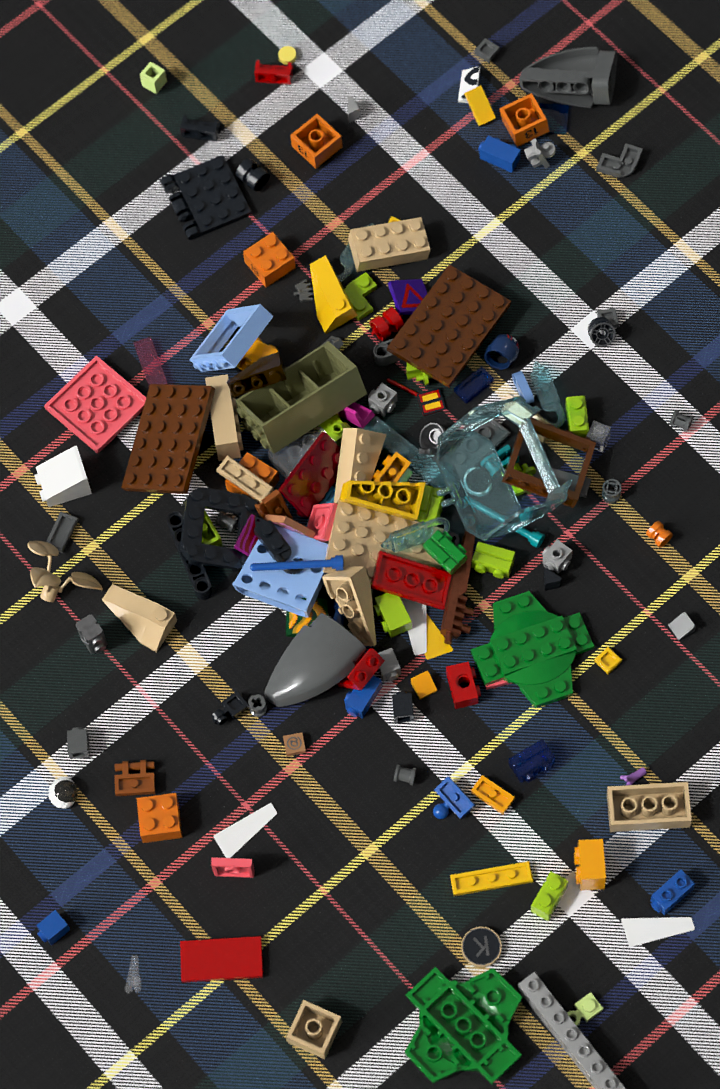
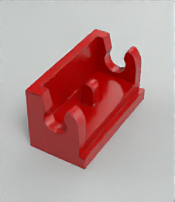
(273, 73)

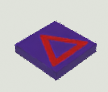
(407, 294)

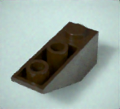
(260, 374)

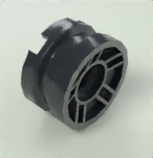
(608, 331)

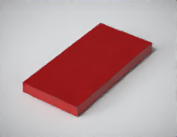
(411, 580)
(221, 959)

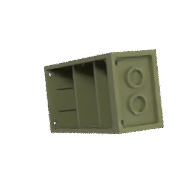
(311, 394)

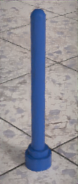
(335, 562)

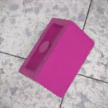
(357, 414)

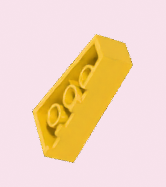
(387, 497)

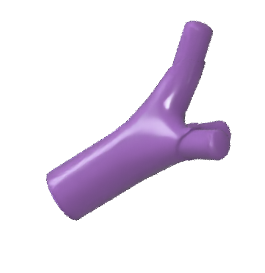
(630, 779)

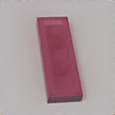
(150, 361)

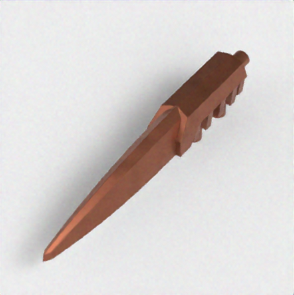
(455, 603)

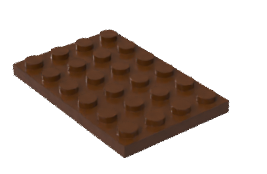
(449, 326)
(168, 438)

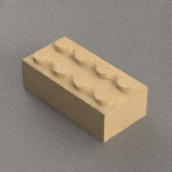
(389, 244)
(225, 419)
(649, 807)

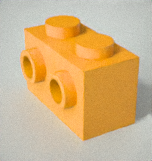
(393, 468)

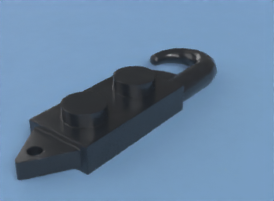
(274, 542)

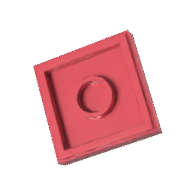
(322, 520)
(232, 867)

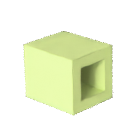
(153, 77)

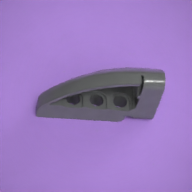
(573, 77)
(313, 662)

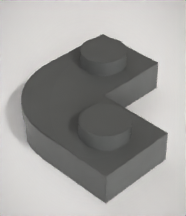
(620, 166)

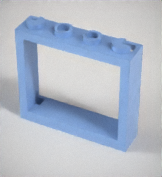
(251, 321)

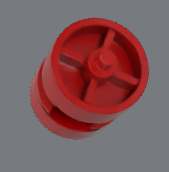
(388, 323)

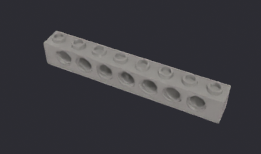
(567, 1034)

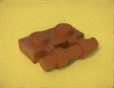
(134, 784)

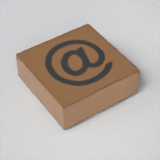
(294, 744)

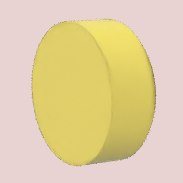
(287, 54)

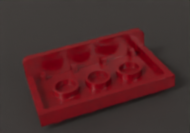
(312, 475)

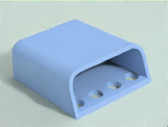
(279, 587)

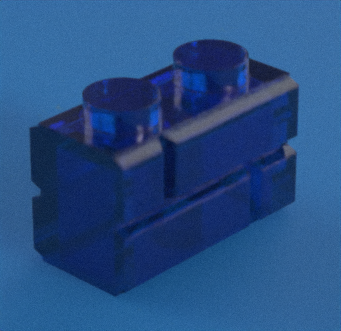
(532, 761)

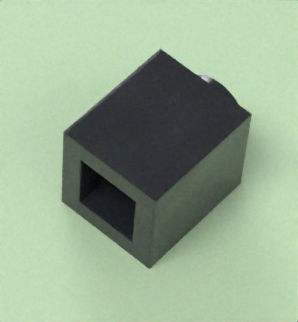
(402, 707)

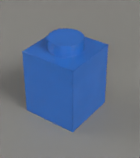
(52, 928)

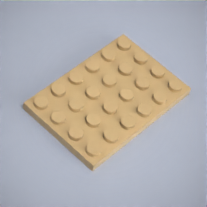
(359, 536)

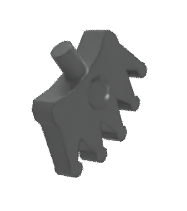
(304, 291)

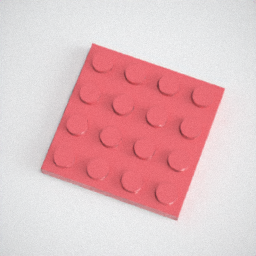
(96, 404)

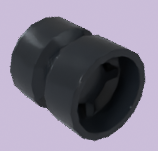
(252, 174)

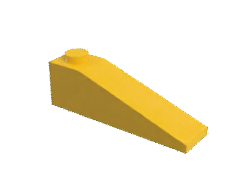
(330, 298)

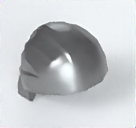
(429, 438)

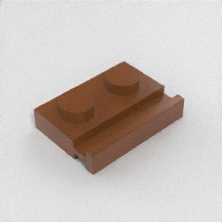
(273, 505)

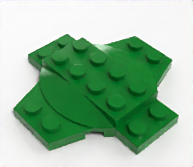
(532, 649)
(463, 1025)

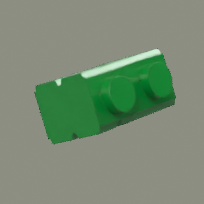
(445, 551)

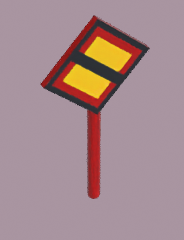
(429, 401)

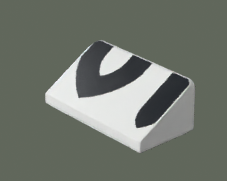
(469, 80)

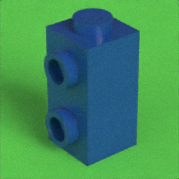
(499, 153)
(359, 701)
(672, 892)

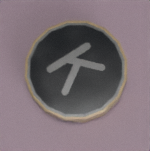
(481, 947)

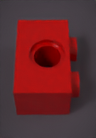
(462, 696)

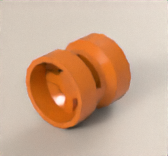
(659, 534)

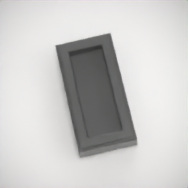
(62, 531)

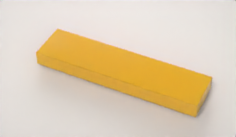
(491, 878)

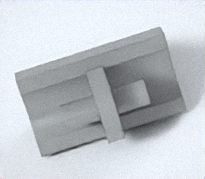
(537, 154)

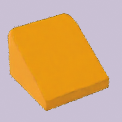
(423, 685)

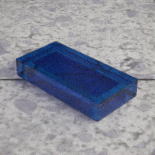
(473, 384)

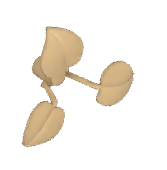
(50, 581)

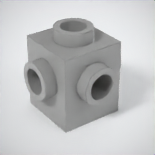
(382, 400)
(557, 557)

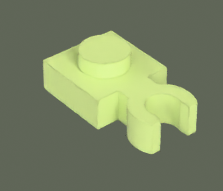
(586, 1008)

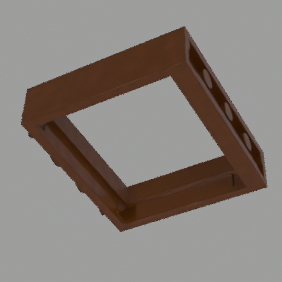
(535, 484)

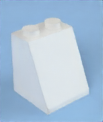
(62, 478)

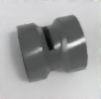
(611, 495)

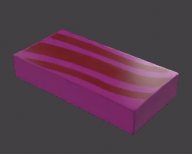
(247, 537)

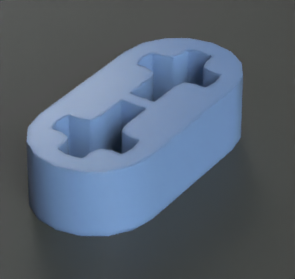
(522, 387)

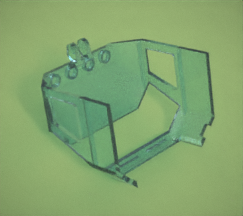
(476, 473)

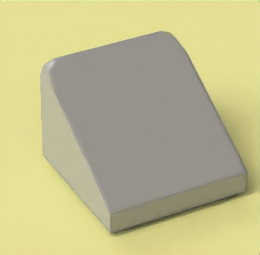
(353, 109)

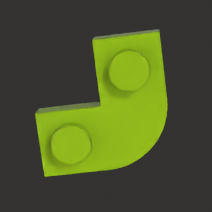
(357, 291)

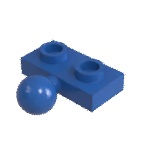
(453, 798)

